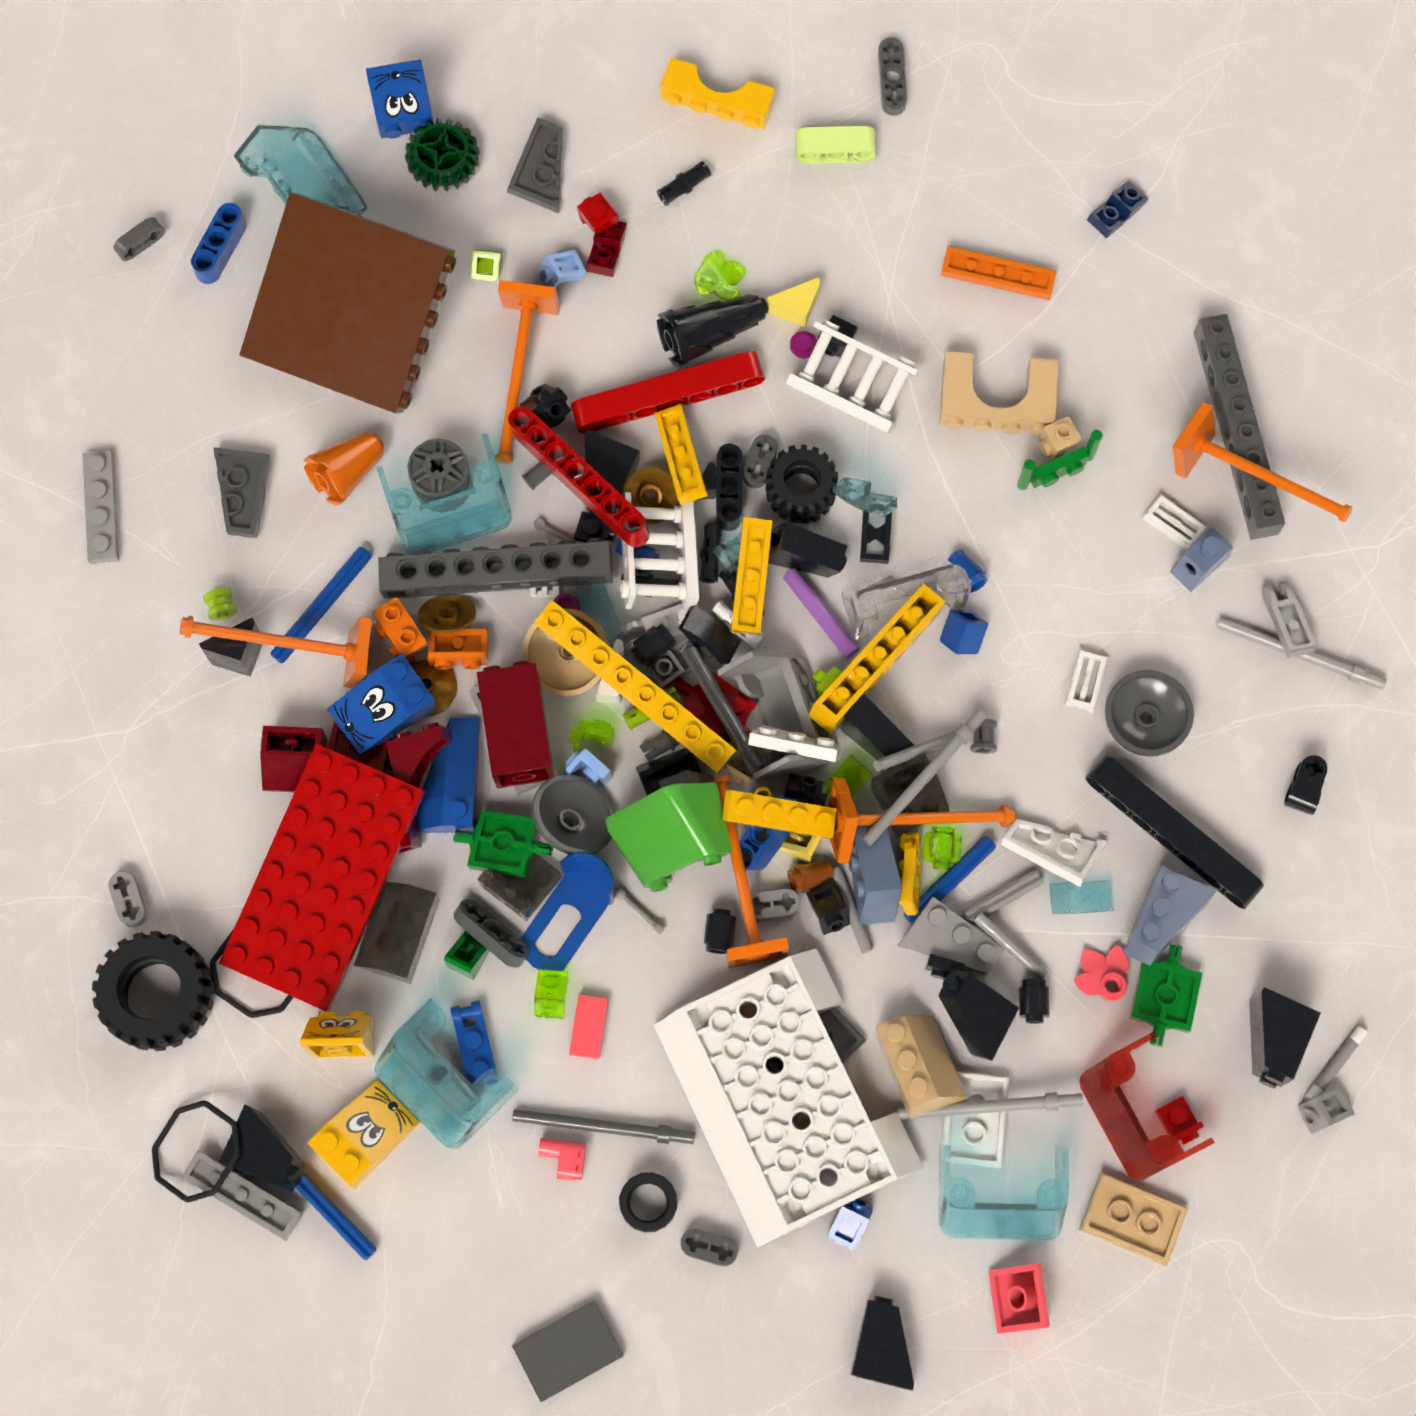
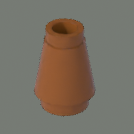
(808, 875)

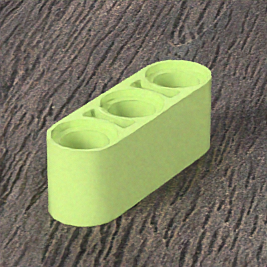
(835, 144)

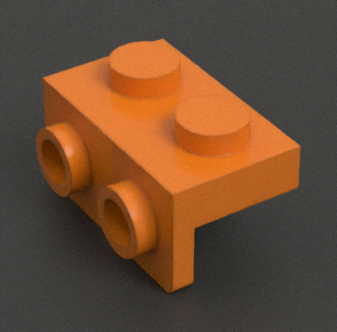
(399, 629)
(458, 648)

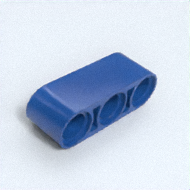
(218, 231)
(762, 848)

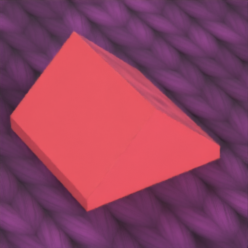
(1019, 1298)

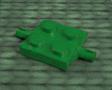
(502, 843)
(1166, 995)

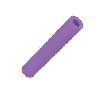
(821, 613)

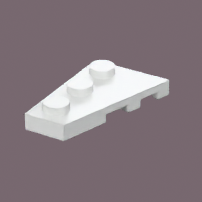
(795, 743)
(1059, 853)

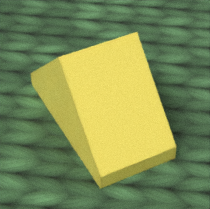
(795, 303)
(801, 846)

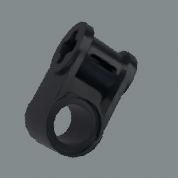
(1305, 789)

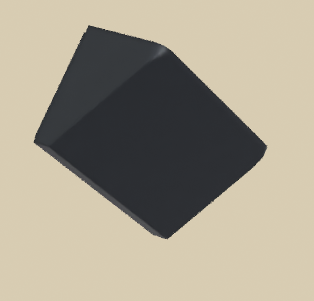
(664, 767)

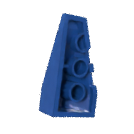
(452, 782)

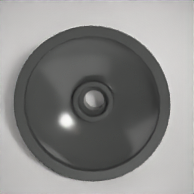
(1159, 698)
(579, 805)

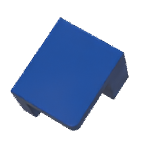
(963, 632)

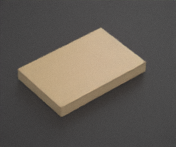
(1133, 1219)

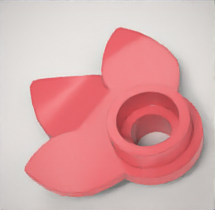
(1102, 969)

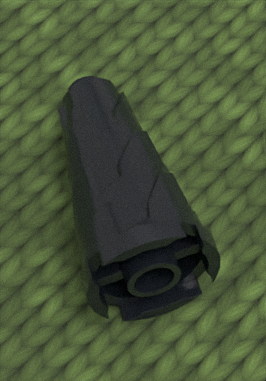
(698, 329)

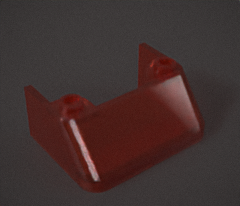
(1103, 1092)

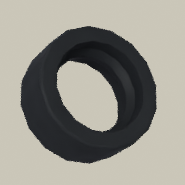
(639, 1180)

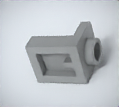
(1325, 1110)

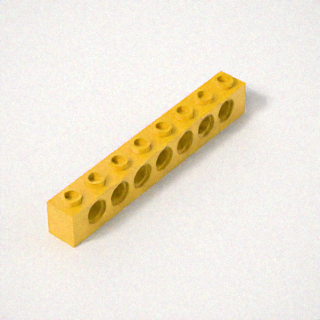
(635, 686)

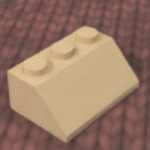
(919, 1064)

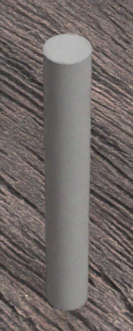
(858, 929)
(1010, 946)

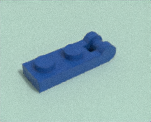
(473, 1041)

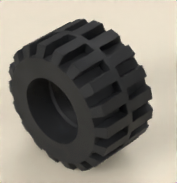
(801, 462)

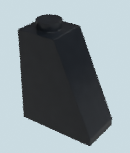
(610, 459)
(806, 551)
(873, 730)
(977, 1012)
(264, 1151)
(882, 1346)

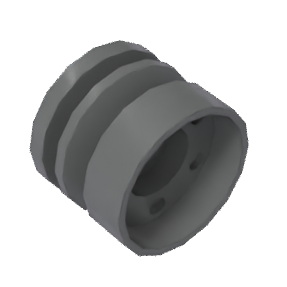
(432, 484)

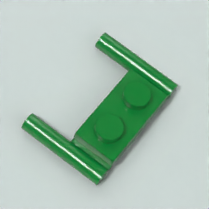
(1067, 464)

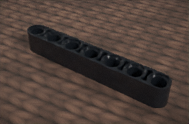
(1174, 832)

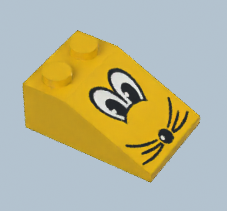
(339, 1036)
(363, 1134)

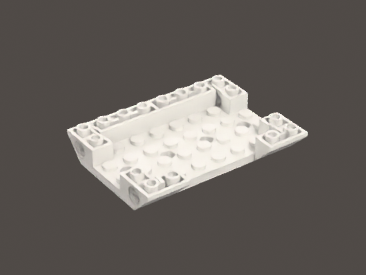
(751, 1111)

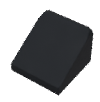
(710, 481)

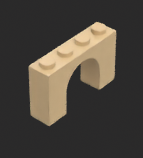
(963, 408)

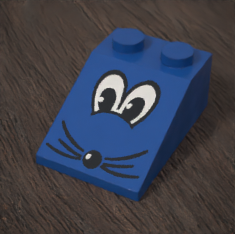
(399, 98)
(382, 705)

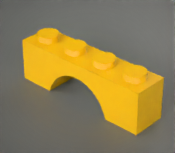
(746, 105)

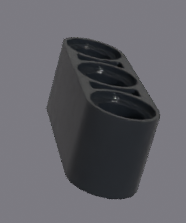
(729, 474)

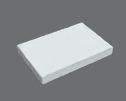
(980, 1136)

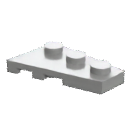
(948, 935)

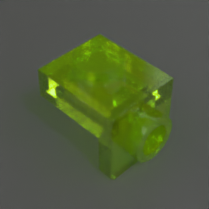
(597, 731)
(854, 773)
(550, 994)

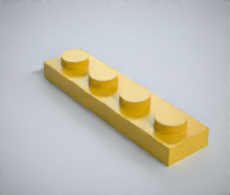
(680, 454)
(751, 576)
(779, 814)

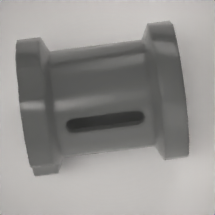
(984, 738)

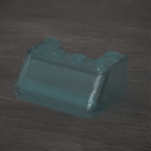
(298, 163)
(433, 1086)

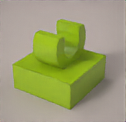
(824, 680)

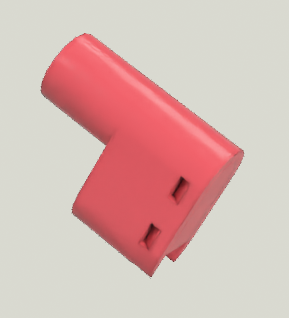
(570, 1156)

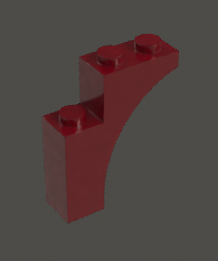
(410, 758)

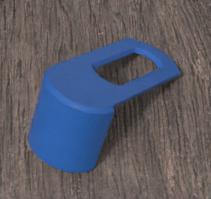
(588, 888)

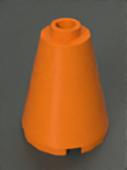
(343, 465)

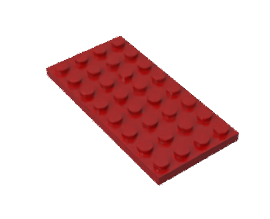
(322, 877)

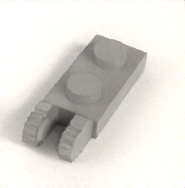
(1289, 620)

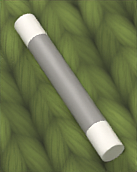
(1336, 1063)

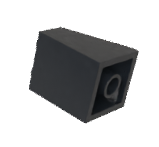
(1278, 1036)

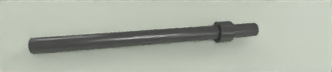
(662, 1134)

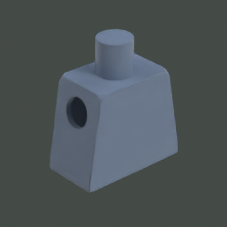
(1204, 556)

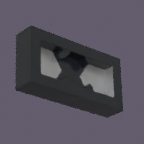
(875, 538)

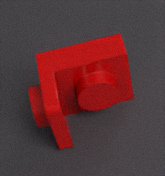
(1179, 1120)

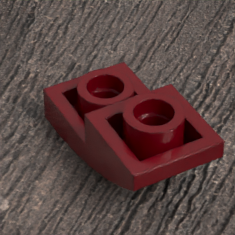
(606, 250)

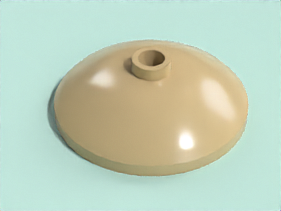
(557, 671)

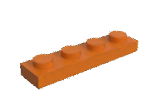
(998, 273)

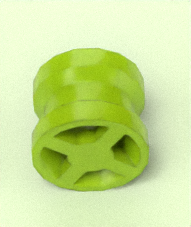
(219, 604)

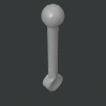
(540, 525)
(621, 894)

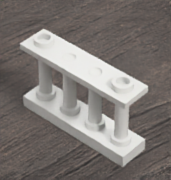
(830, 391)
(685, 564)

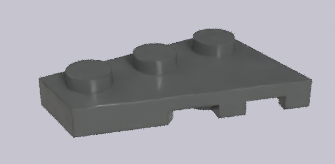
(539, 167)
(242, 488)

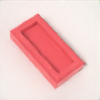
(588, 1026)

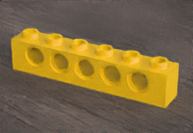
(877, 658)

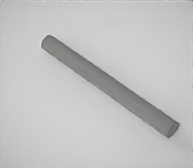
(911, 752)

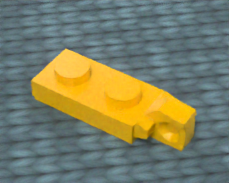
(910, 872)

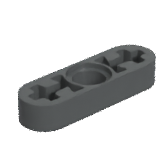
(887, 86)
(469, 916)

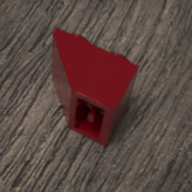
(286, 754)

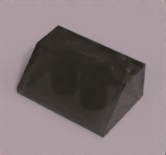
(397, 931)

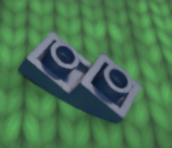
(1118, 209)

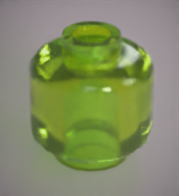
(942, 847)

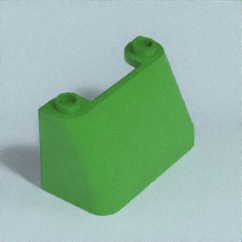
(671, 832)

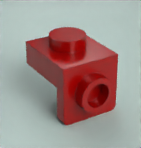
(597, 213)

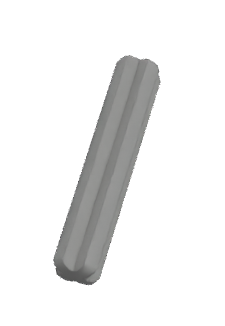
(1003, 896)

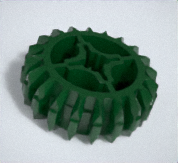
(453, 165)

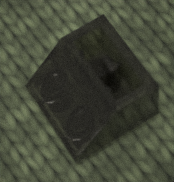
(894, 782)

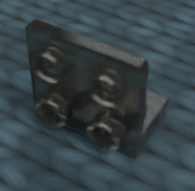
(522, 894)

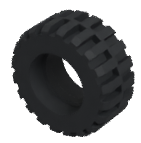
(126, 963)

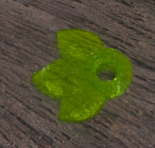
(723, 276)

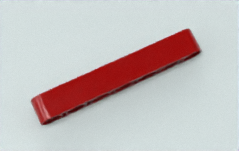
(666, 391)
(583, 486)

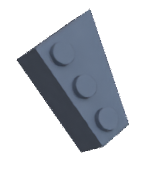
(874, 878)
(1165, 912)

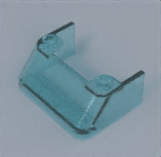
(454, 516)
(964, 1218)

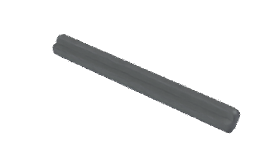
(723, 709)

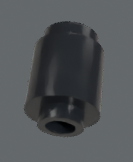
(653, 644)
(719, 931)
(1034, 1001)

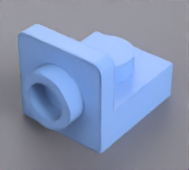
(561, 268)
(594, 769)

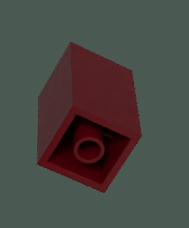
(515, 724)

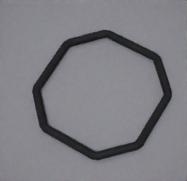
(235, 1004)
(155, 1157)

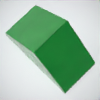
(466, 956)

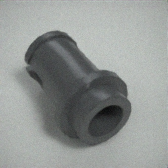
(536, 475)
(661, 744)

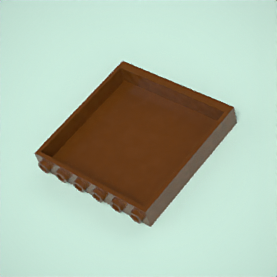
(347, 303)

